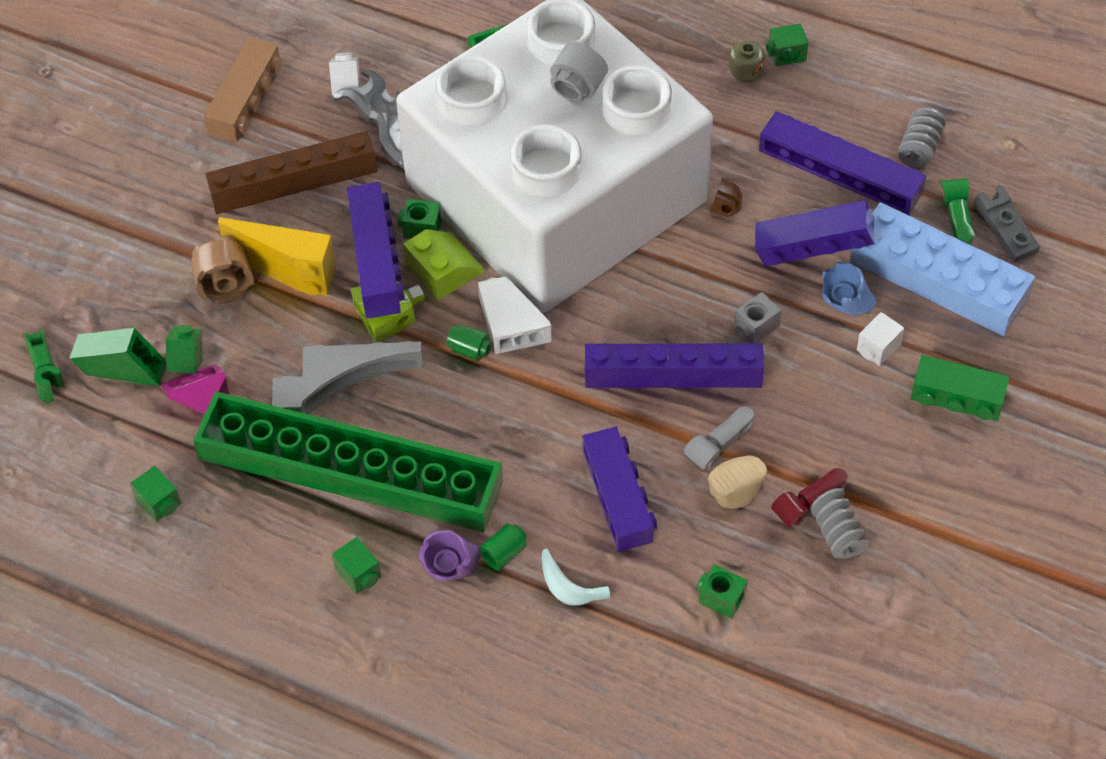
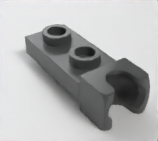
(1006, 224)

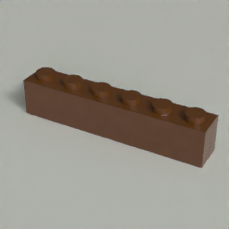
(291, 172)

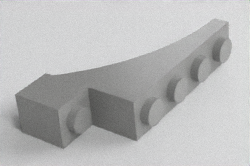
(337, 367)

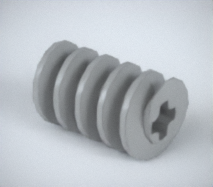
(921, 137)
(837, 524)

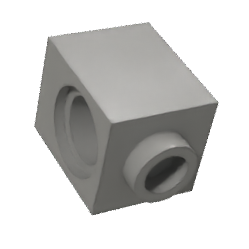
(761, 309)

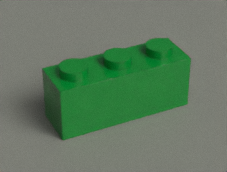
(959, 388)

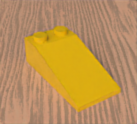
(285, 254)

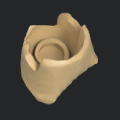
(737, 481)

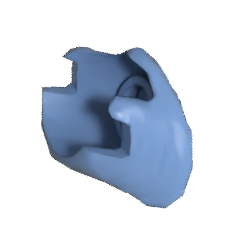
(847, 290)

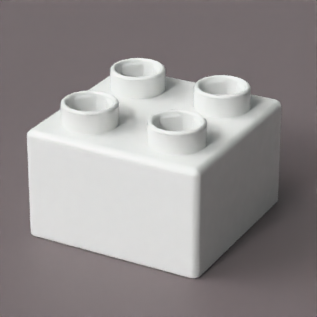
(549, 182)

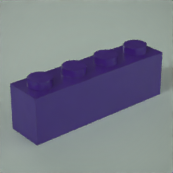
(815, 233)
(618, 488)

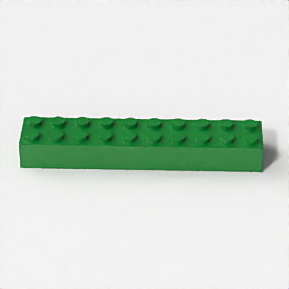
(349, 461)

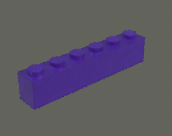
(842, 162)
(374, 250)
(674, 365)

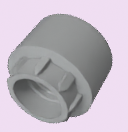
(577, 72)

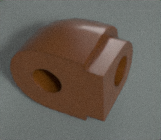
(727, 199)

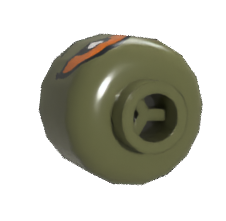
(747, 61)

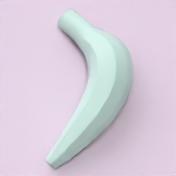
(564, 589)

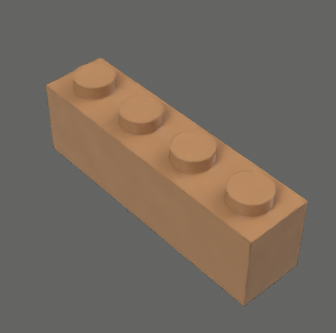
(242, 89)

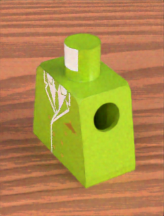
(386, 326)

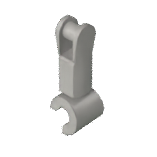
(706, 451)

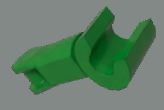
(955, 197)
(45, 370)

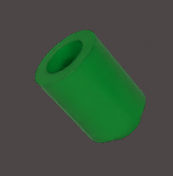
(503, 546)

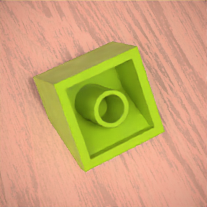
(440, 262)

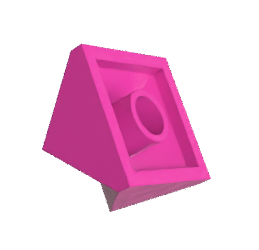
(197, 388)

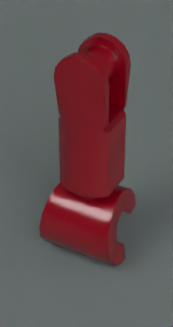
(794, 508)

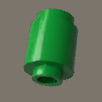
(469, 342)

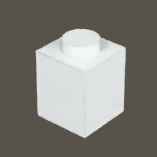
(880, 339)

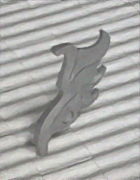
(377, 108)

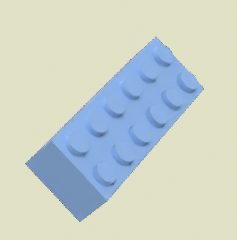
(945, 270)

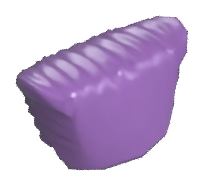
(448, 555)

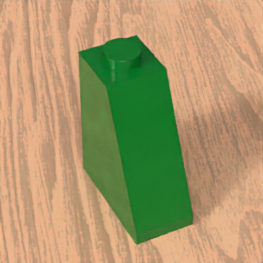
(118, 356)

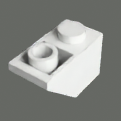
(344, 72)

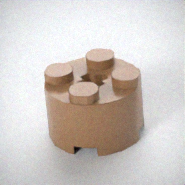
(221, 270)

